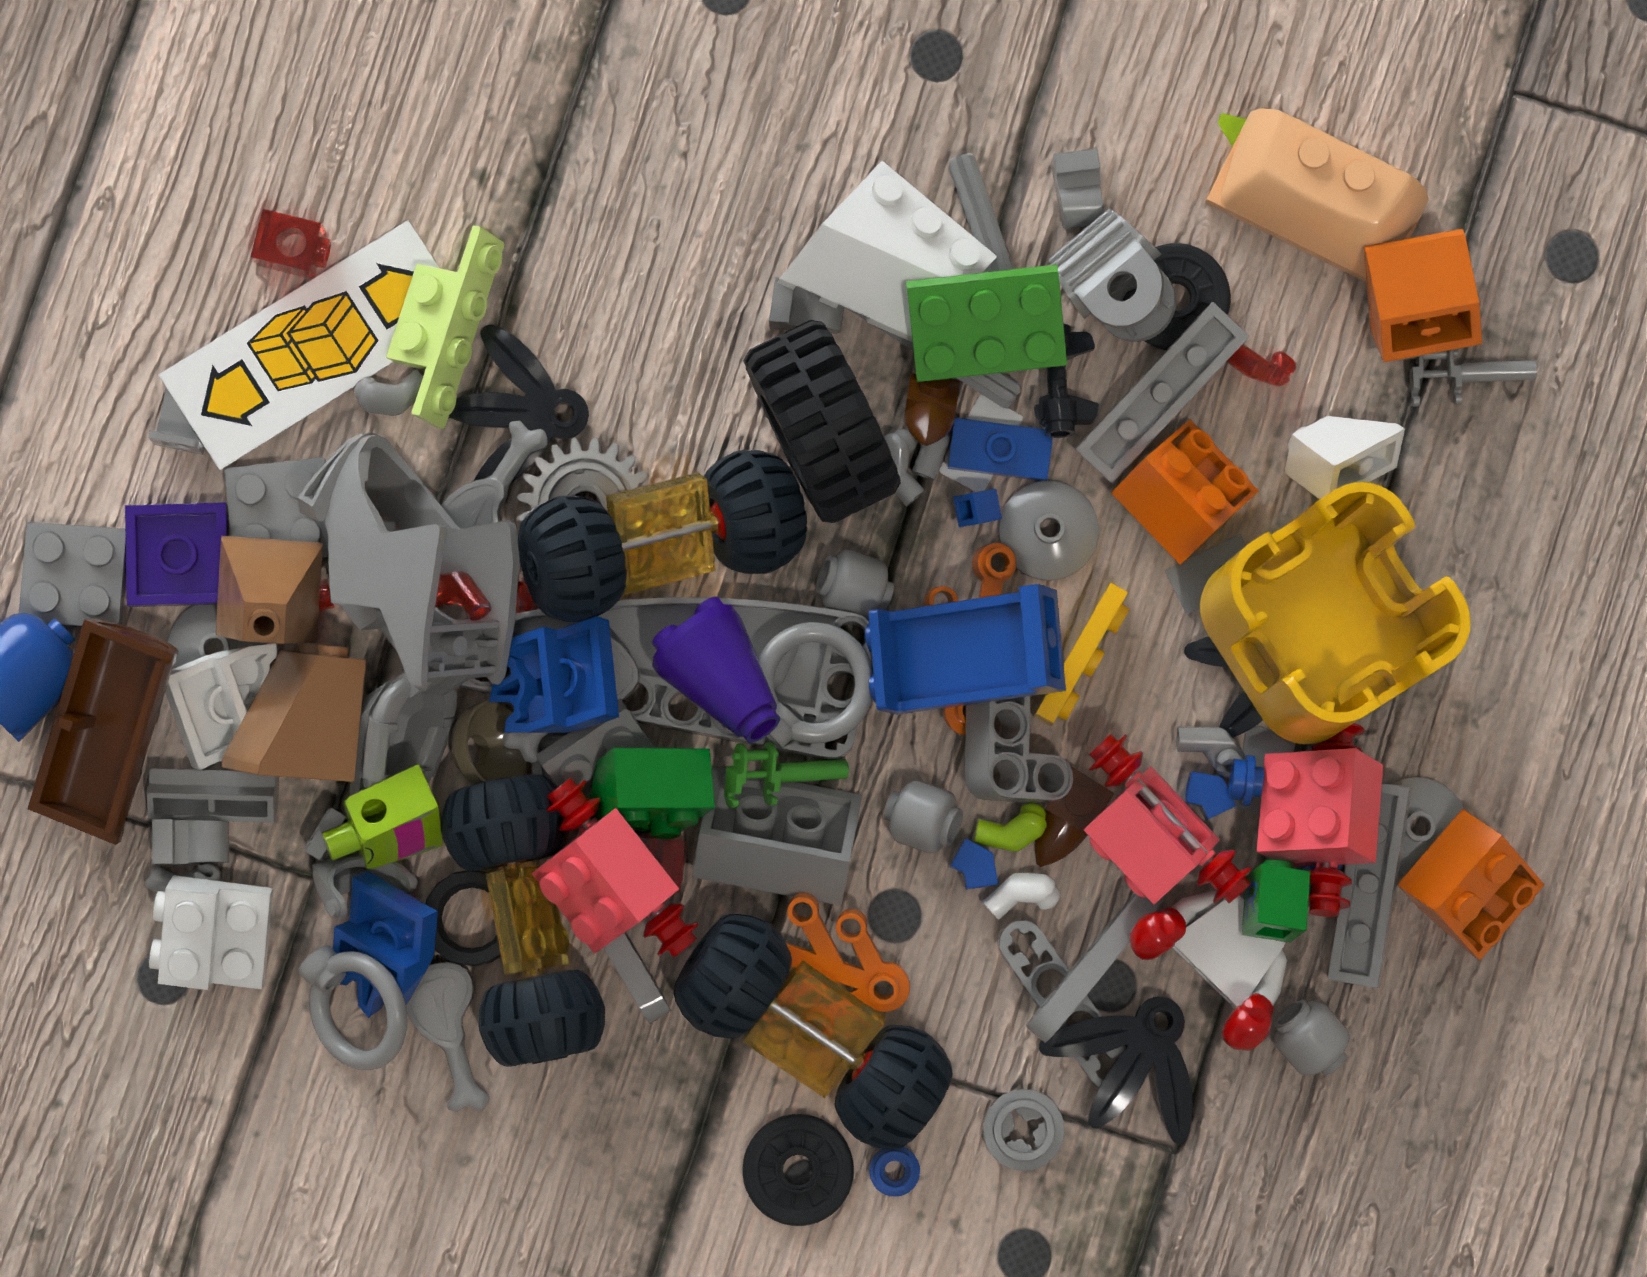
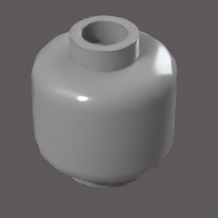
(854, 583)
(923, 817)
(1311, 1037)

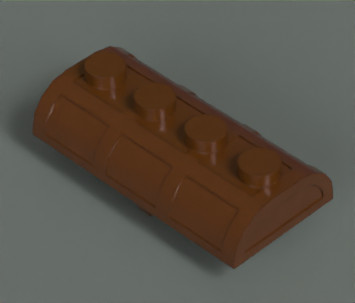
(103, 728)

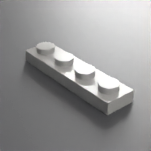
(1162, 392)
(1365, 925)

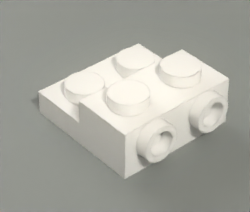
(211, 933)

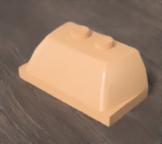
(1315, 191)

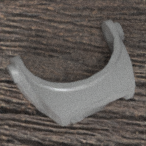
(335, 879)

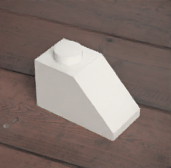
(1342, 452)

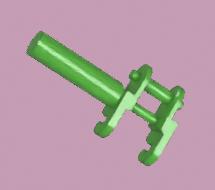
(776, 773)

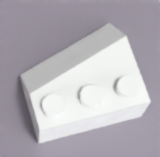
(879, 242)

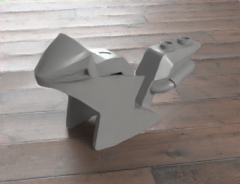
(391, 585)

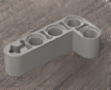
(1010, 755)

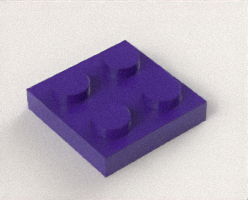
(174, 553)

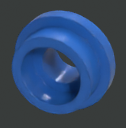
(1245, 780)
(898, 1187)

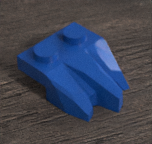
(560, 679)
(391, 930)

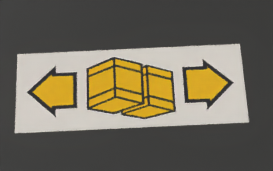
(298, 349)

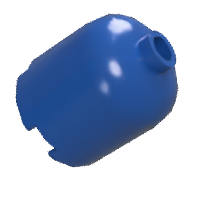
(32, 670)

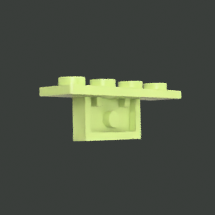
(442, 321)

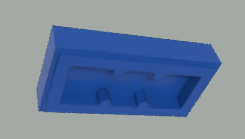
(1000, 449)

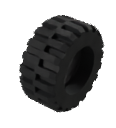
(822, 421)

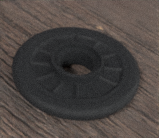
(1202, 279)
(791, 1202)

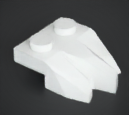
(213, 698)

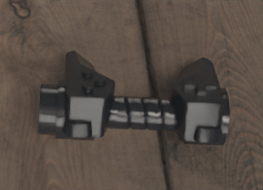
(1058, 409)

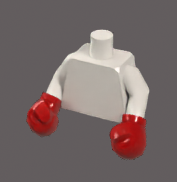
(1238, 967)

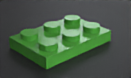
(987, 323)

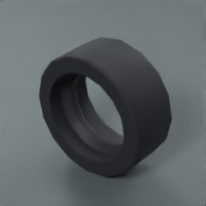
(443, 944)

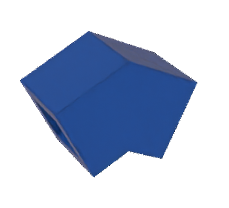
(977, 507)
(1208, 793)
(976, 865)

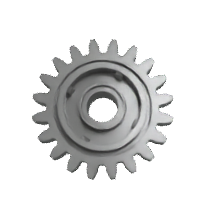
(581, 473)

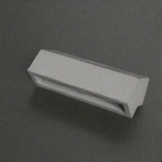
(211, 795)

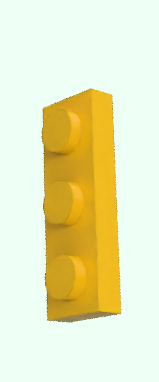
(1085, 654)

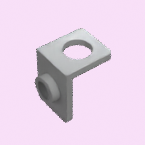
(174, 429)

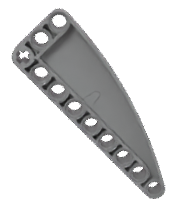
(803, 690)

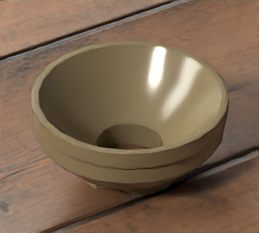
(486, 726)

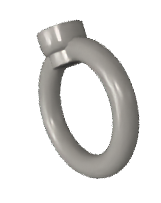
(790, 726)
(324, 972)

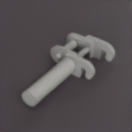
(1468, 373)

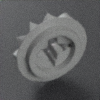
(1047, 1136)

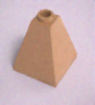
(269, 590)

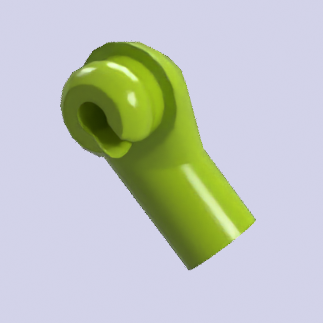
(1016, 833)

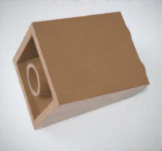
(303, 717)

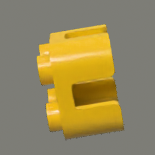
(1329, 617)

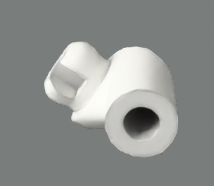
(1022, 888)

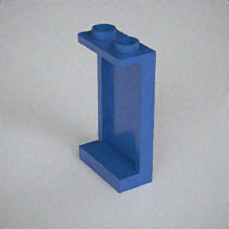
(966, 651)

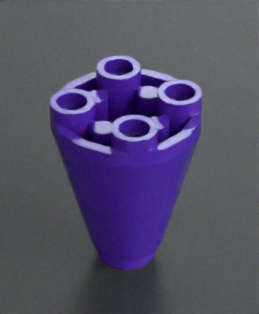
(718, 669)

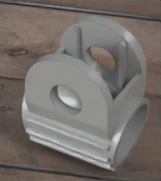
(1104, 266)

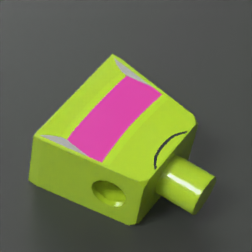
(388, 821)

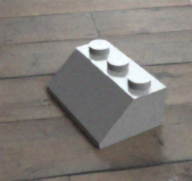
(780, 847)

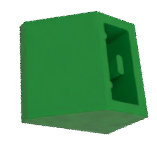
(655, 788)

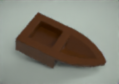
(931, 408)
(1069, 817)

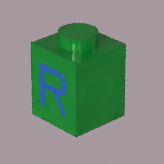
(1276, 902)

